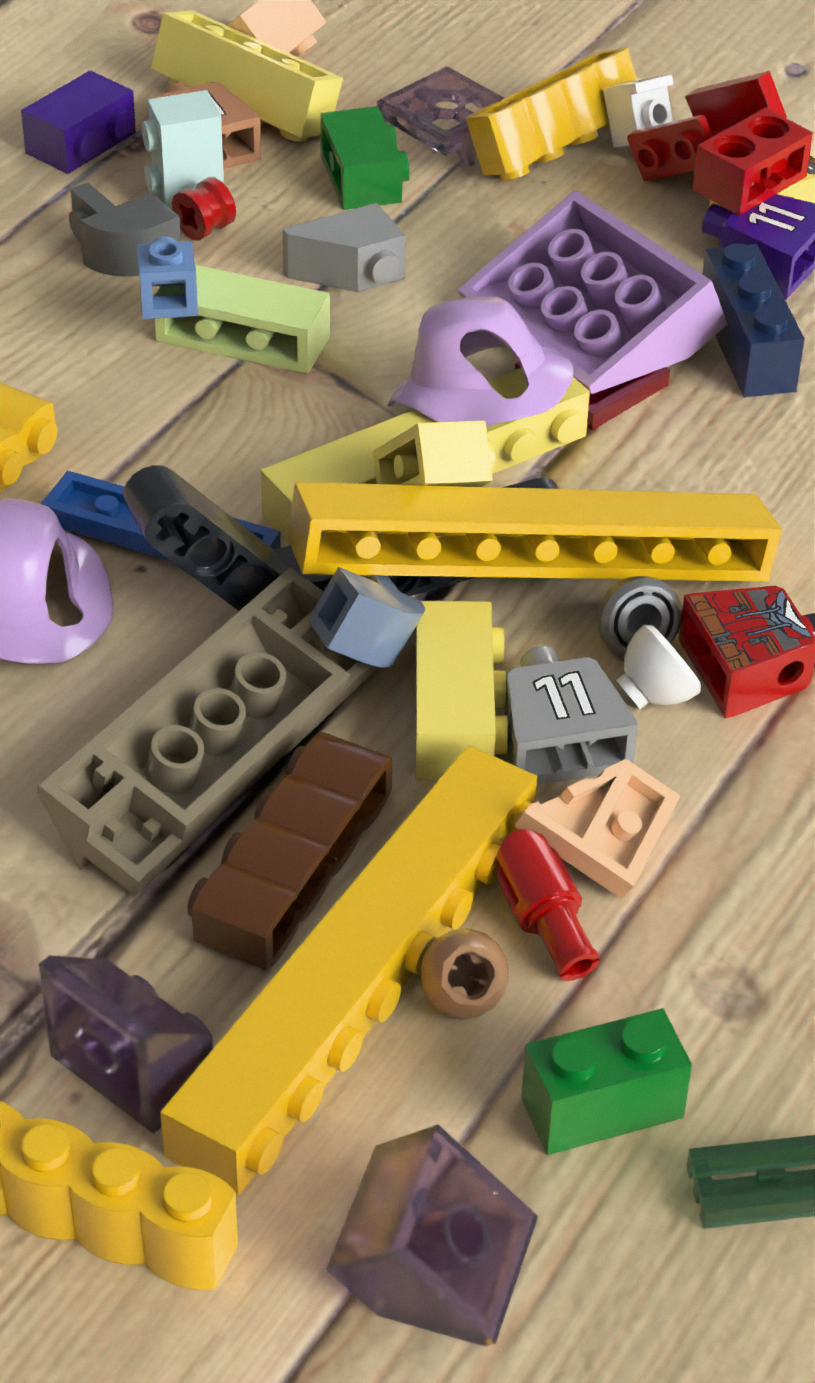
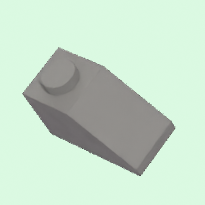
(346, 250)

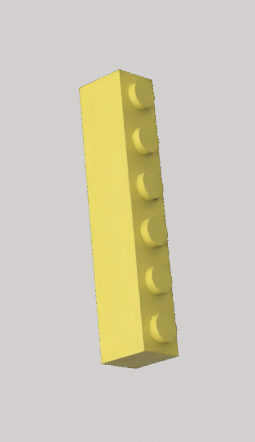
(352, 458)

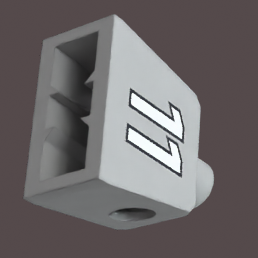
(565, 718)

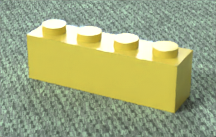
(268, 80)

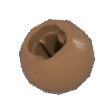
(464, 973)

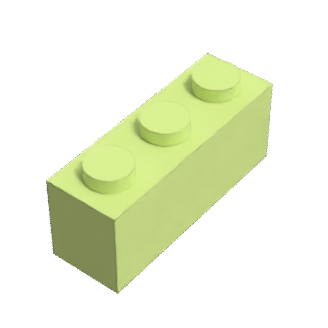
(251, 320)

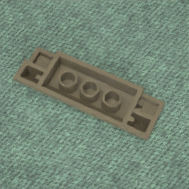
(200, 737)

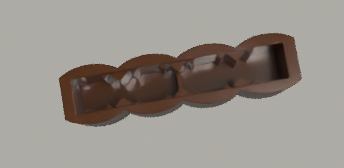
(290, 850)

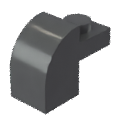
(112, 231)

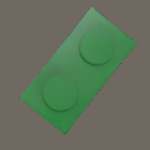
(362, 157)
(605, 1081)

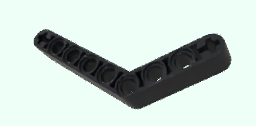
(221, 550)

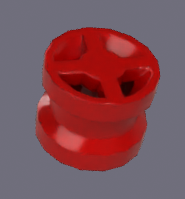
(204, 208)

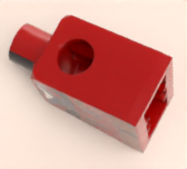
(748, 645)

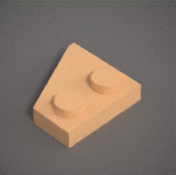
(605, 824)

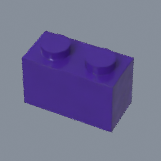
(78, 121)

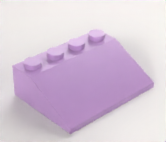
(602, 294)

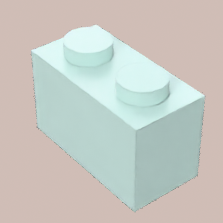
(183, 143)

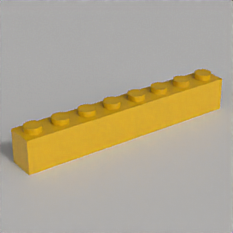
(530, 532)
(345, 974)

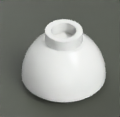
(656, 671)

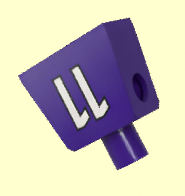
(780, 228)

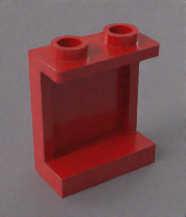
(673, 145)

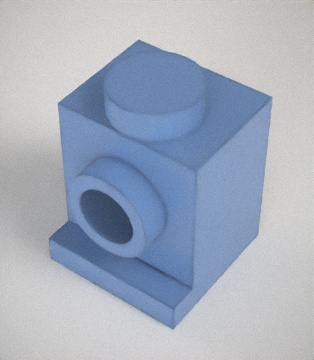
(164, 264)

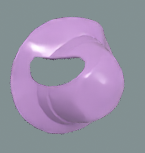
(452, 390)
(26, 545)

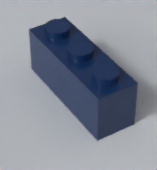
(761, 332)

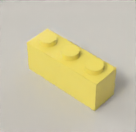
(457, 685)

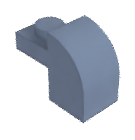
(365, 617)

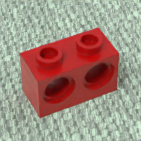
(752, 161)

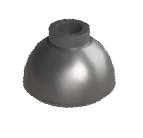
(638, 603)

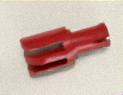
(545, 901)

